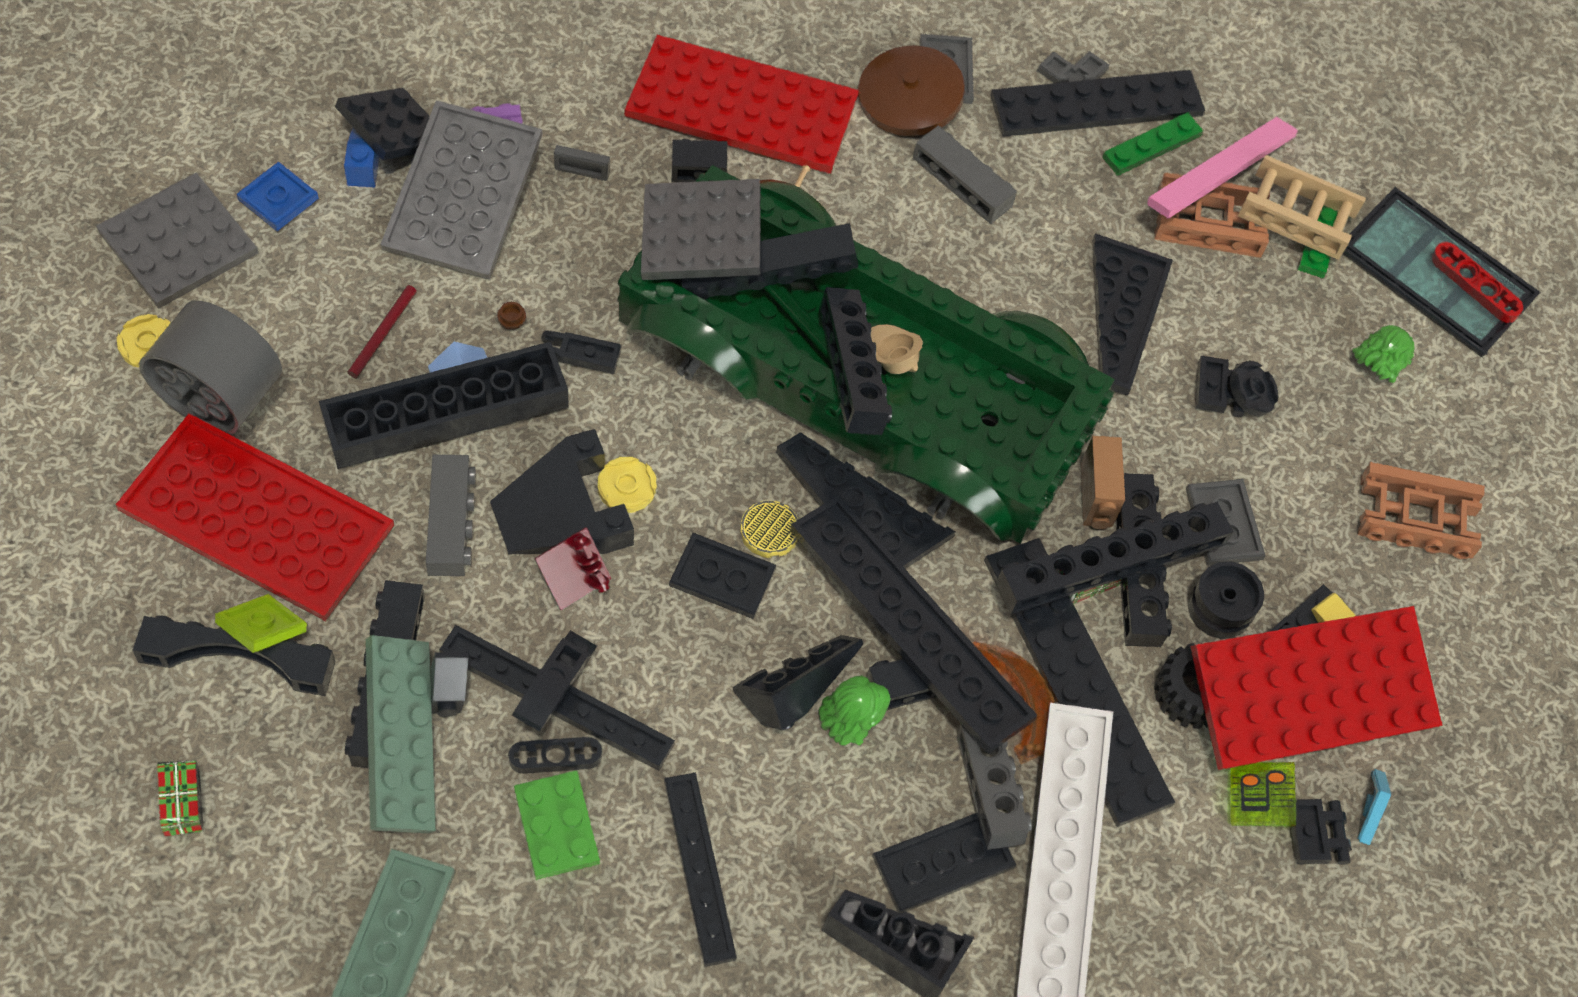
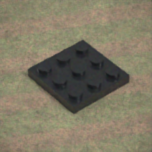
(386, 120)

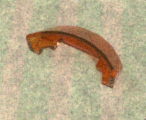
(1031, 688)

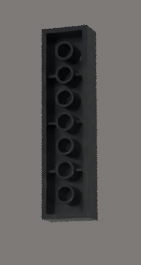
(444, 404)

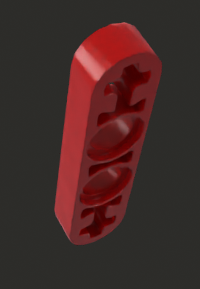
(1474, 284)

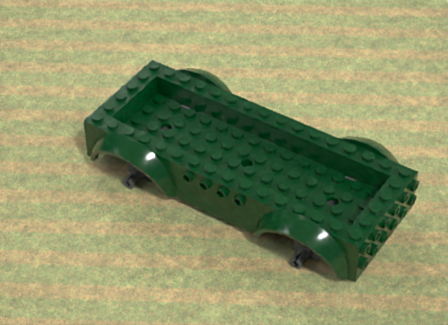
(969, 370)

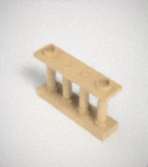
(1295, 225)

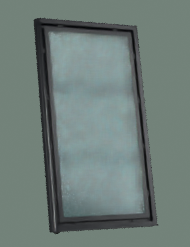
(1397, 249)

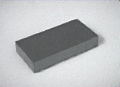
(581, 162)

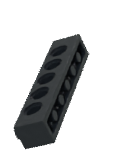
(854, 362)
(1138, 627)

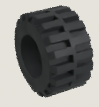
(1173, 692)

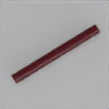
(382, 331)

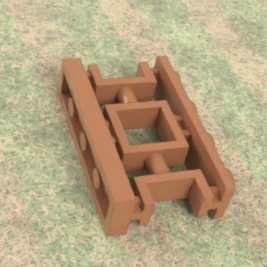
(1211, 232)
(1425, 491)

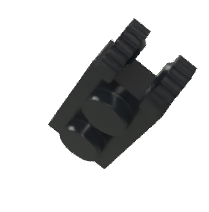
(584, 351)

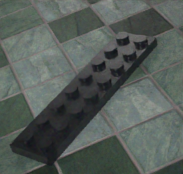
(1096, 103)

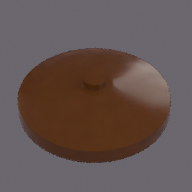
(911, 90)

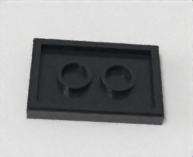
(722, 575)

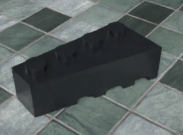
(897, 942)

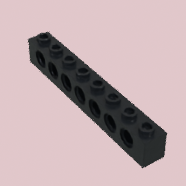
(1022, 594)

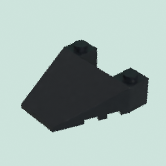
(553, 503)

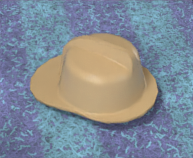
(896, 348)

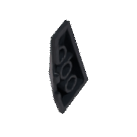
(791, 692)

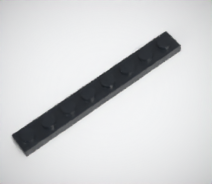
(575, 708)

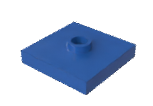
(277, 196)

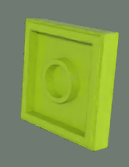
(260, 623)

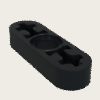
(533, 766)

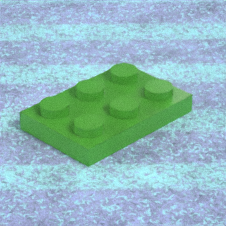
(556, 825)

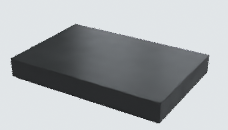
(960, 51)
(1233, 499)

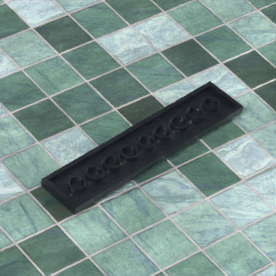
(914, 624)
(1080, 679)

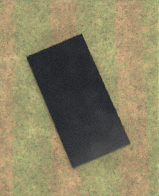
(939, 863)

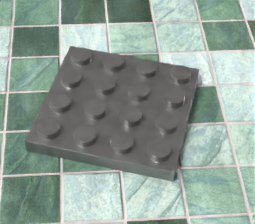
(701, 229)
(177, 240)

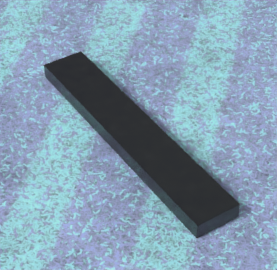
(700, 870)

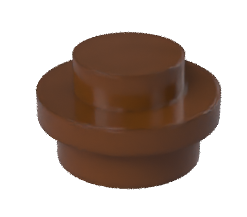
(511, 315)

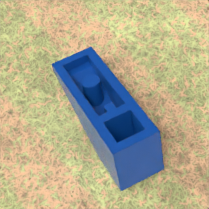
(360, 162)

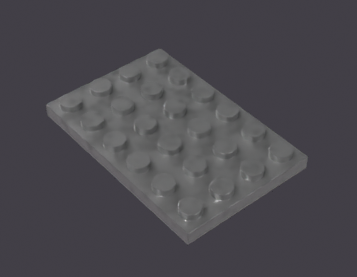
(462, 189)

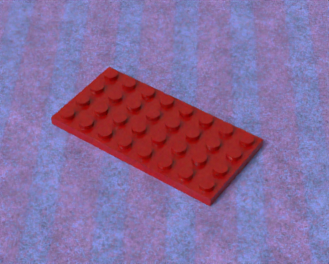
(742, 103)
(256, 516)
(1315, 687)

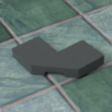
(1060, 70)

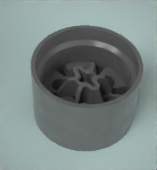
(211, 366)

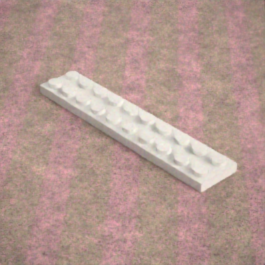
(1065, 853)

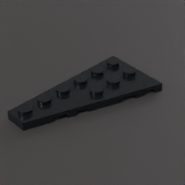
(1127, 299)
(896, 524)

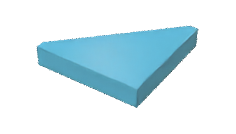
(1374, 806)

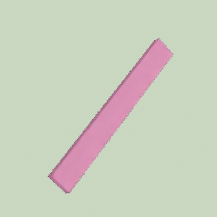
(1221, 167)

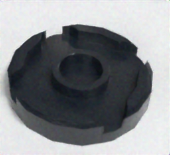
(1253, 388)

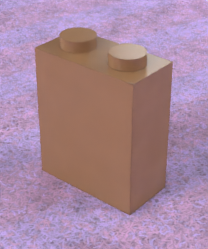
(1102, 481)

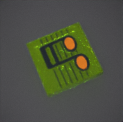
(1263, 794)

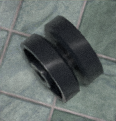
(1226, 599)

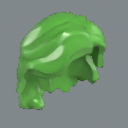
(1387, 351)
(853, 709)

